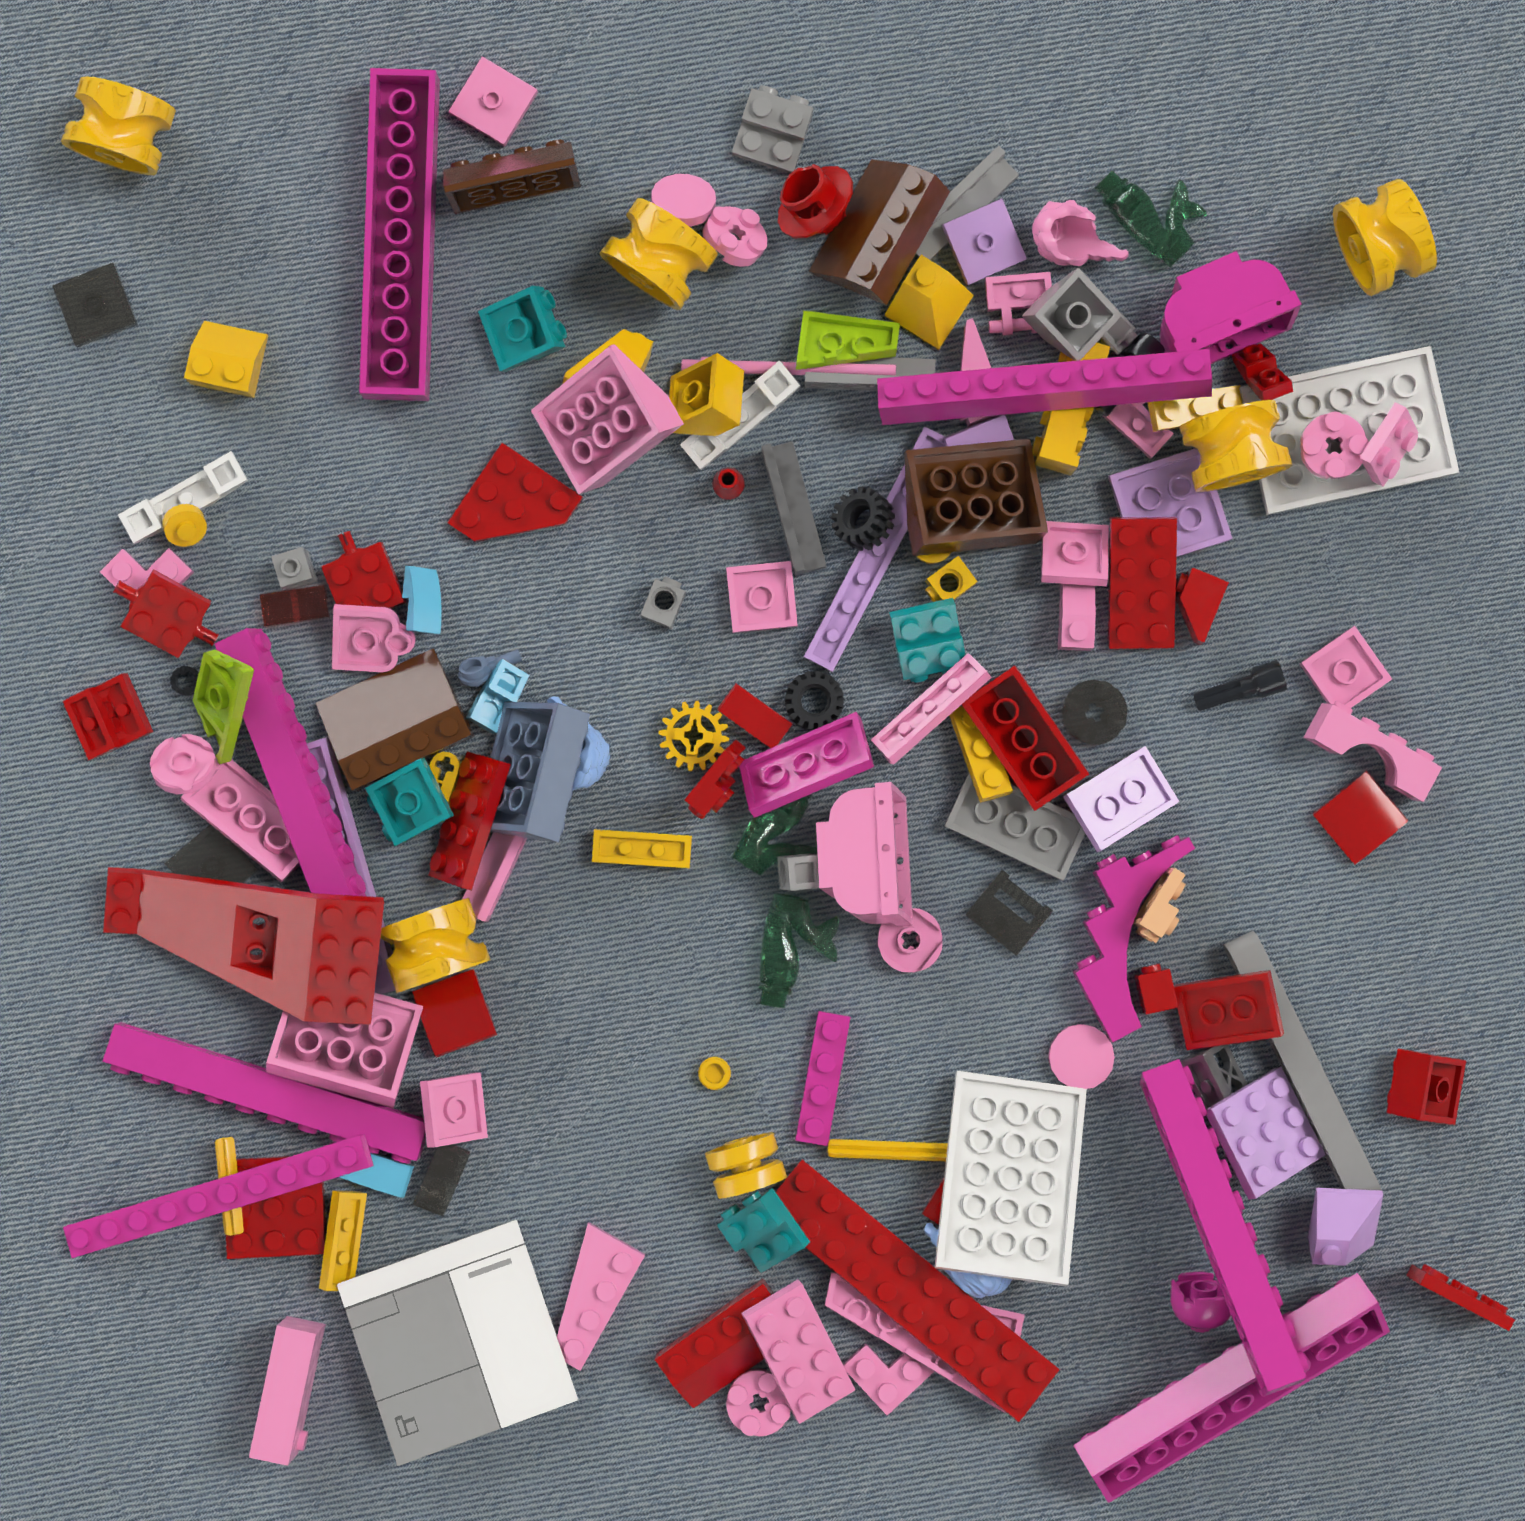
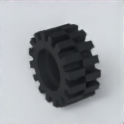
(850, 511)
(814, 680)

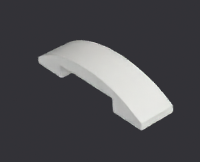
(757, 404)
(200, 490)

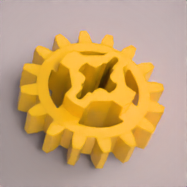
(678, 734)

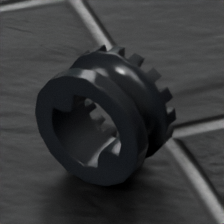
(184, 670)

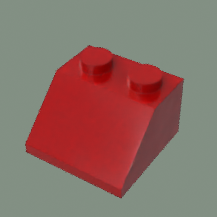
(1426, 1086)

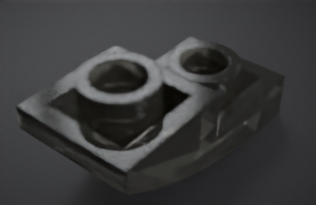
(441, 1178)

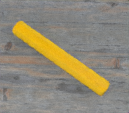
(887, 1150)

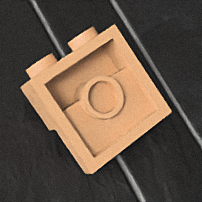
(1156, 914)

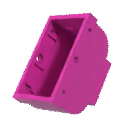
(1227, 305)

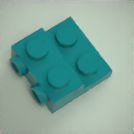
(523, 327)
(927, 639)
(408, 802)
(763, 1229)

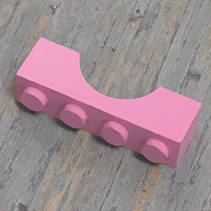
(1406, 770)

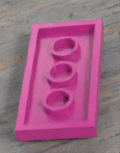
(805, 764)

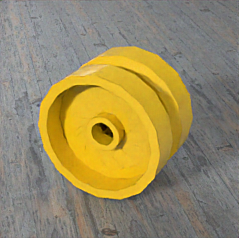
(747, 1169)

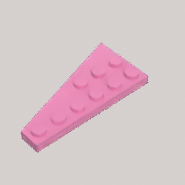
(859, 1310)

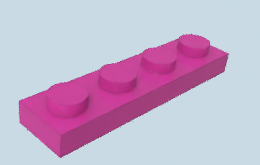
(822, 1078)

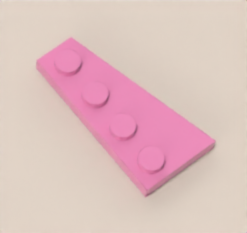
(596, 1288)

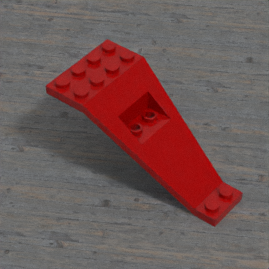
(314, 946)

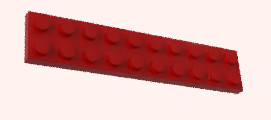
(915, 1294)

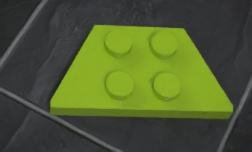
(221, 699)

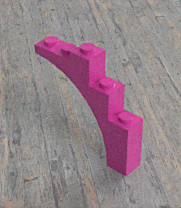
(1125, 887)

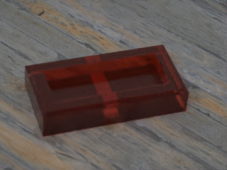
(294, 606)

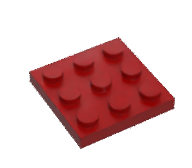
(281, 1224)

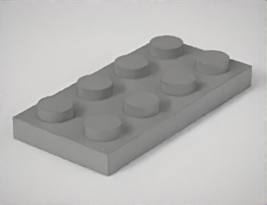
(1008, 824)

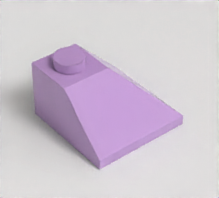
(1342, 1224)

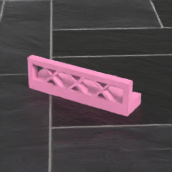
(930, 709)
(494, 873)

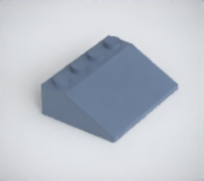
(544, 753)

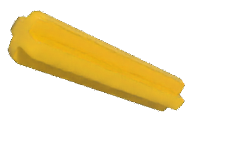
(227, 1166)

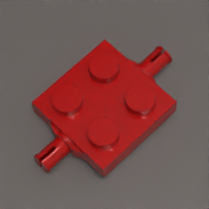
(363, 576)
(165, 613)

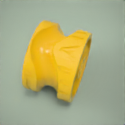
(118, 125)
(1385, 237)
(658, 253)
(1235, 445)
(433, 945)

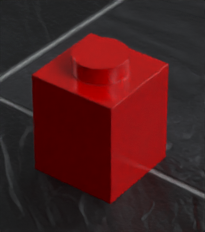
(1155, 989)

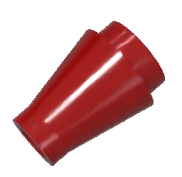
(728, 491)

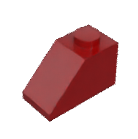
(1199, 601)

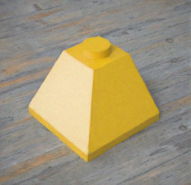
(929, 302)

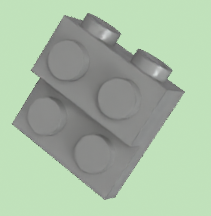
(773, 129)

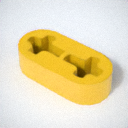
(450, 778)

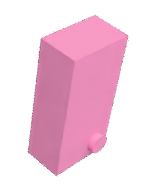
(287, 1391)

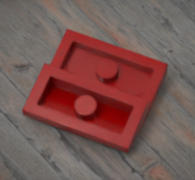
(107, 716)
(1360, 817)
(455, 1013)

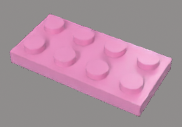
(798, 1351)

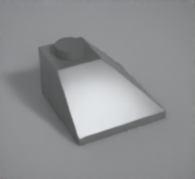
(1072, 315)

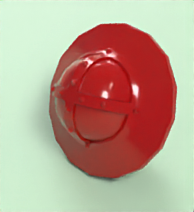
(814, 200)

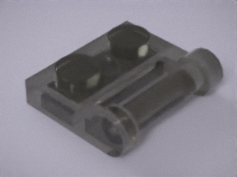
(1000, 920)

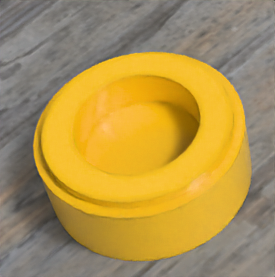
(714, 1073)

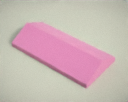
(247, 817)

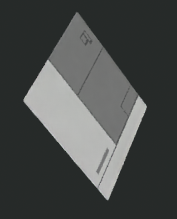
(457, 1342)

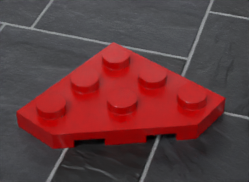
(513, 499)

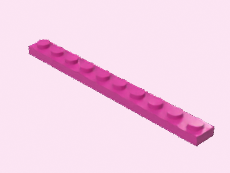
(218, 1196)

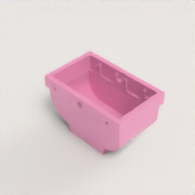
(861, 855)

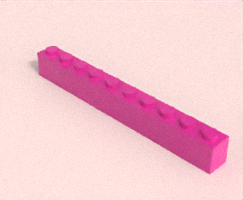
(1045, 387)
(293, 770)
(253, 1089)

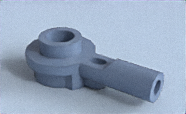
(477, 670)

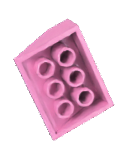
(605, 419)
(349, 1057)

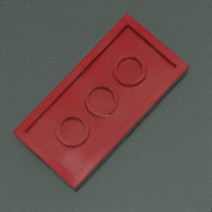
(1142, 582)
(467, 832)

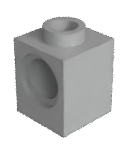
(294, 569)
(663, 617)
(798, 872)

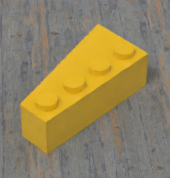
(1065, 428)

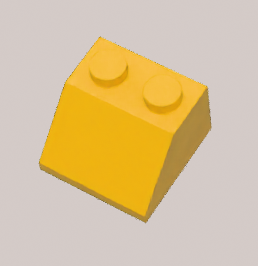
(226, 359)
(708, 396)

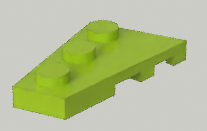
(844, 339)

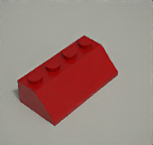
(1025, 738)
(714, 1349)

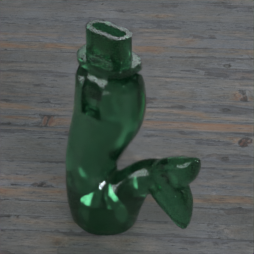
(1140, 219)
(753, 845)
(778, 950)

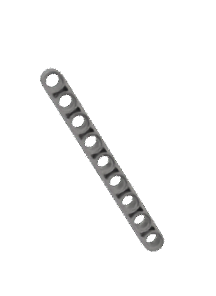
(1307, 1076)

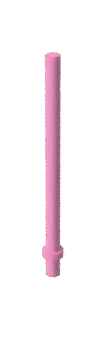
(761, 367)

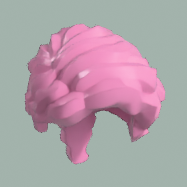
(1069, 237)

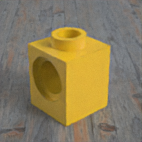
(956, 569)

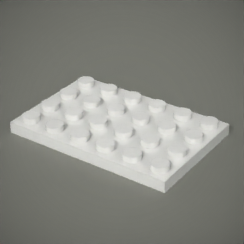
(1367, 394)
(1011, 1178)

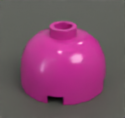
(1199, 1301)

